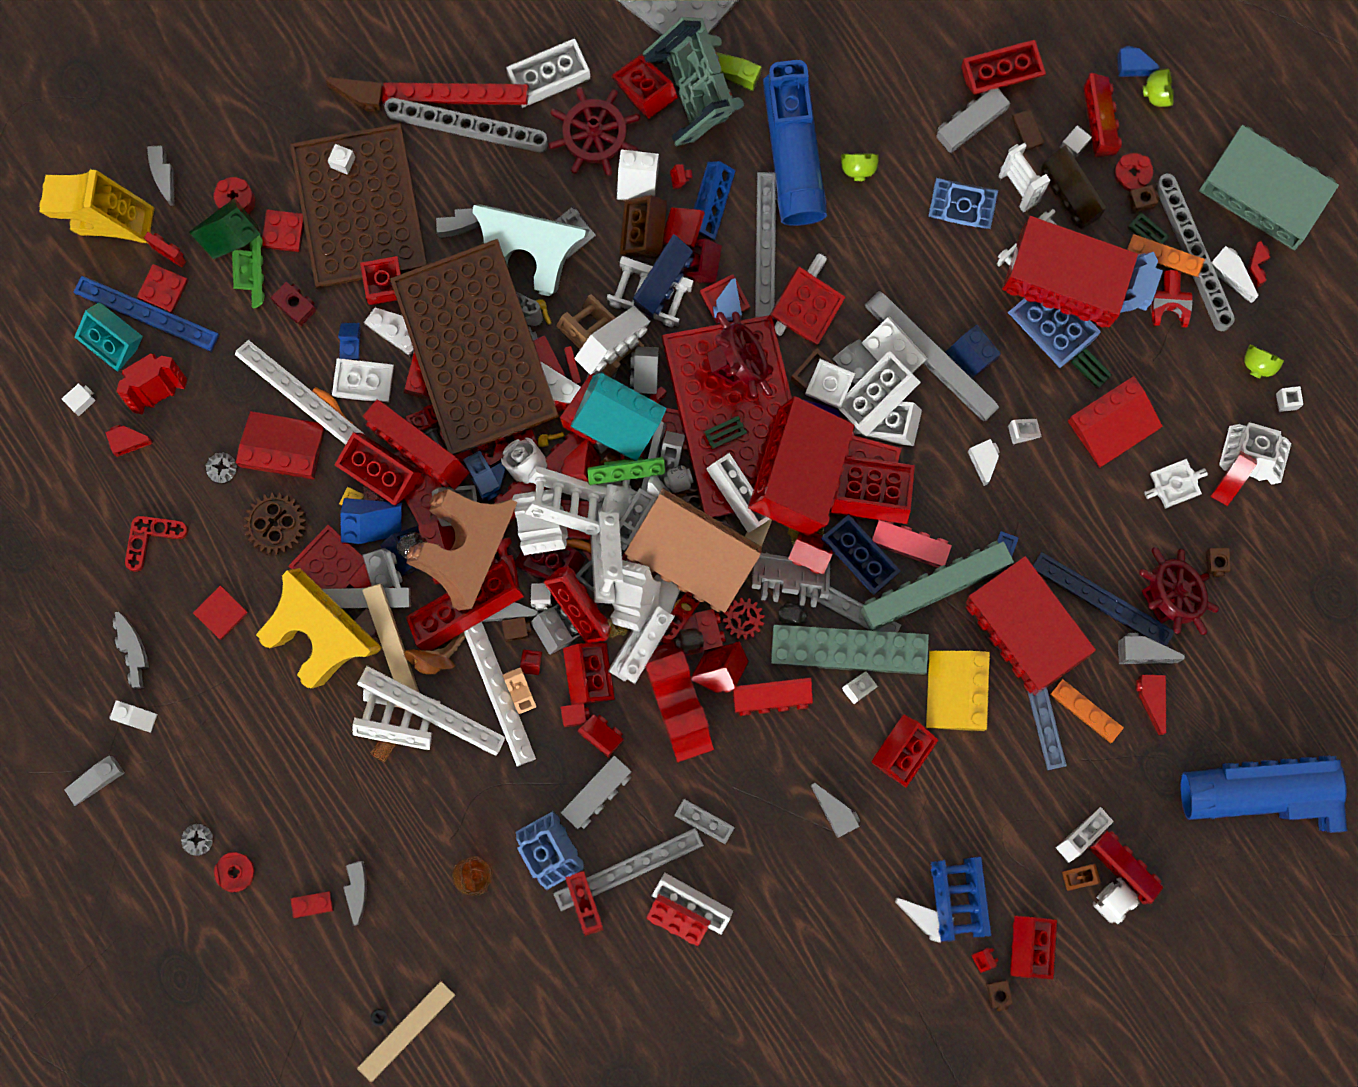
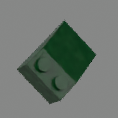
(226, 230)

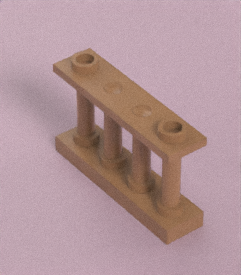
(578, 335)

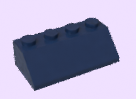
(663, 276)
(861, 555)

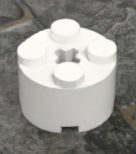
(522, 458)
(1116, 901)

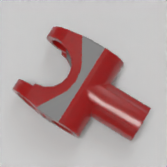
(1172, 300)

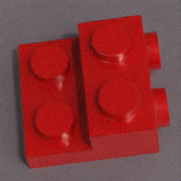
(707, 623)

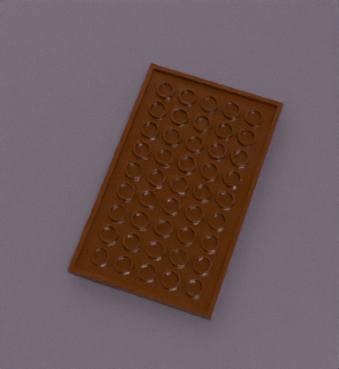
(474, 347)

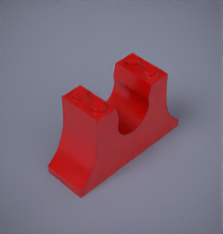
(678, 702)

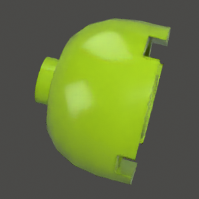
(1159, 88)
(859, 165)
(1261, 362)

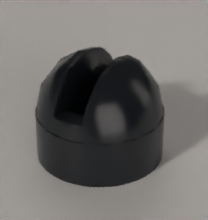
(376, 1021)

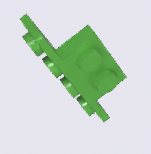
(247, 271)
(626, 470)

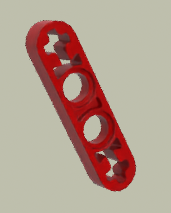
(684, 615)

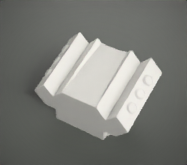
(1260, 443)
(535, 533)
(635, 596)

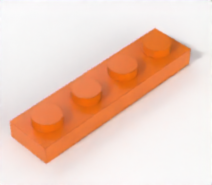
(1167, 255)
(1086, 711)

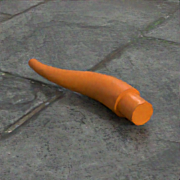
(326, 397)
(580, 544)

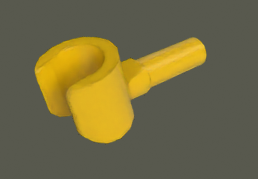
(543, 307)
(543, 439)

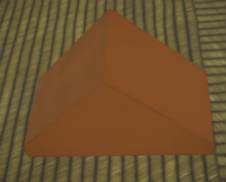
(1081, 877)

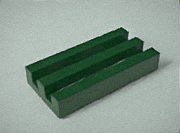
(1133, 228)
(1081, 356)
(739, 426)

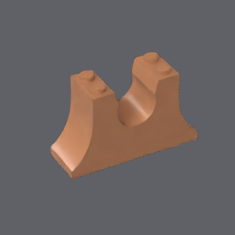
(477, 538)

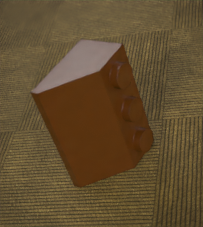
(643, 227)

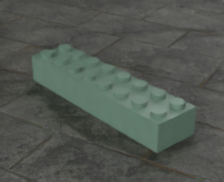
(937, 586)
(849, 649)

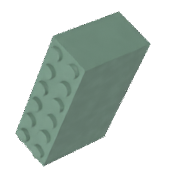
(1269, 187)

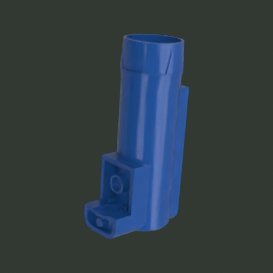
(794, 144)
(1289, 788)

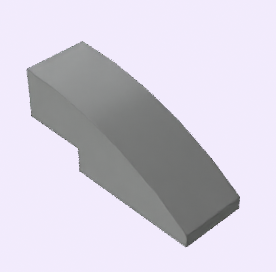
(162, 172)
(461, 223)
(357, 891)

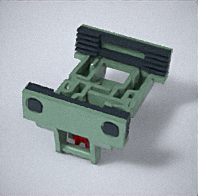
(697, 74)

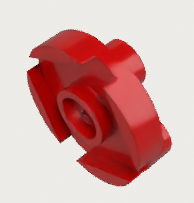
(1141, 164)
(227, 881)

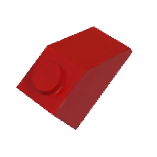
(125, 440)

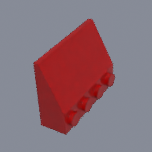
(1115, 422)
(280, 445)
(875, 490)

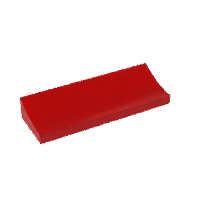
(441, 621)

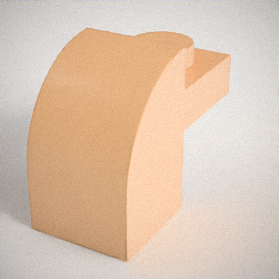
(519, 690)

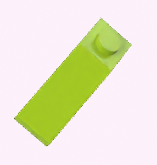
(739, 70)

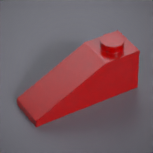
(1153, 696)
(584, 903)

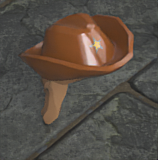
(432, 661)

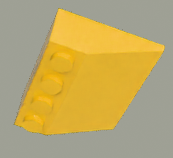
(957, 690)

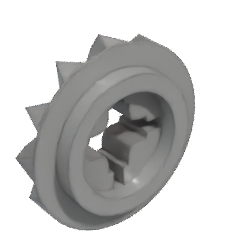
(225, 474)
(203, 846)

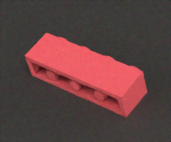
(911, 544)

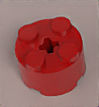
(237, 188)

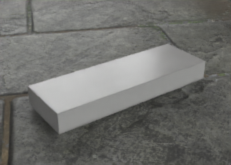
(704, 821)

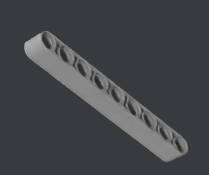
(461, 118)
(1195, 243)
(937, 361)

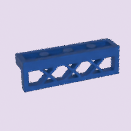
(708, 196)

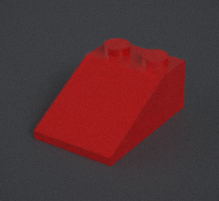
(645, 86)

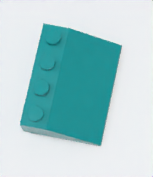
(617, 416)

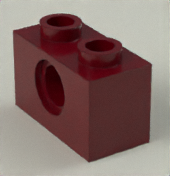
(286, 295)

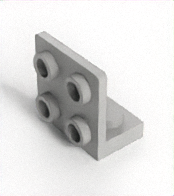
(382, 569)

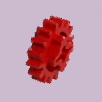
(752, 620)

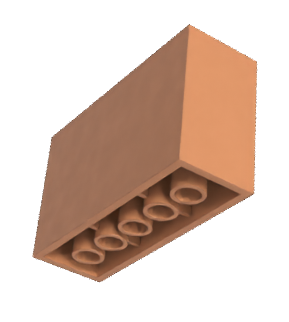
(693, 551)

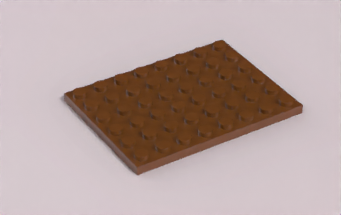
(358, 213)

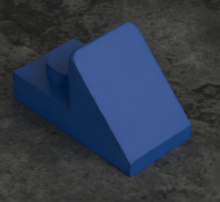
(349, 341)

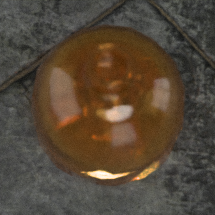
(472, 876)

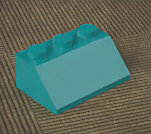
(108, 336)

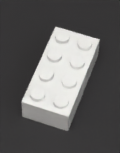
(550, 71)
(612, 340)
(878, 393)

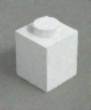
(1076, 141)
(341, 159)
(79, 399)
(1289, 399)

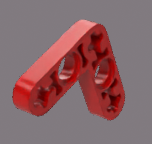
(144, 534)

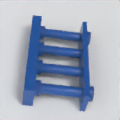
(976, 893)

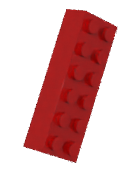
(415, 445)

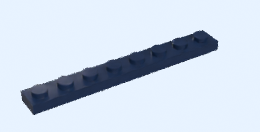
(1102, 599)

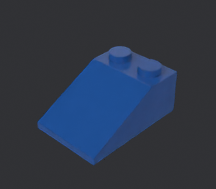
(369, 520)

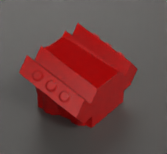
(150, 382)

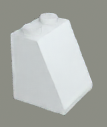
(637, 174)

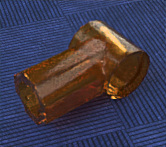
(383, 750)

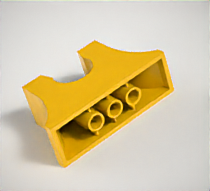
(96, 206)
(329, 627)

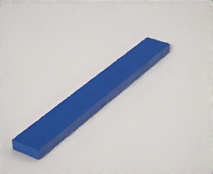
(146, 313)

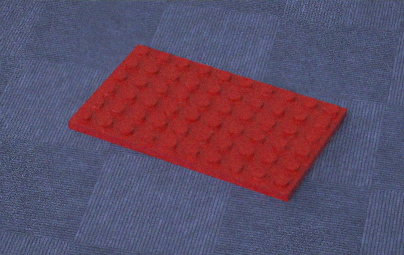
(709, 401)

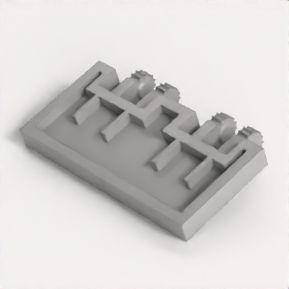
(779, 570)

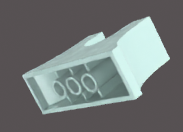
(543, 238)

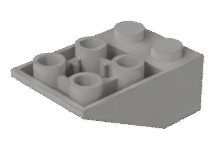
(554, 629)

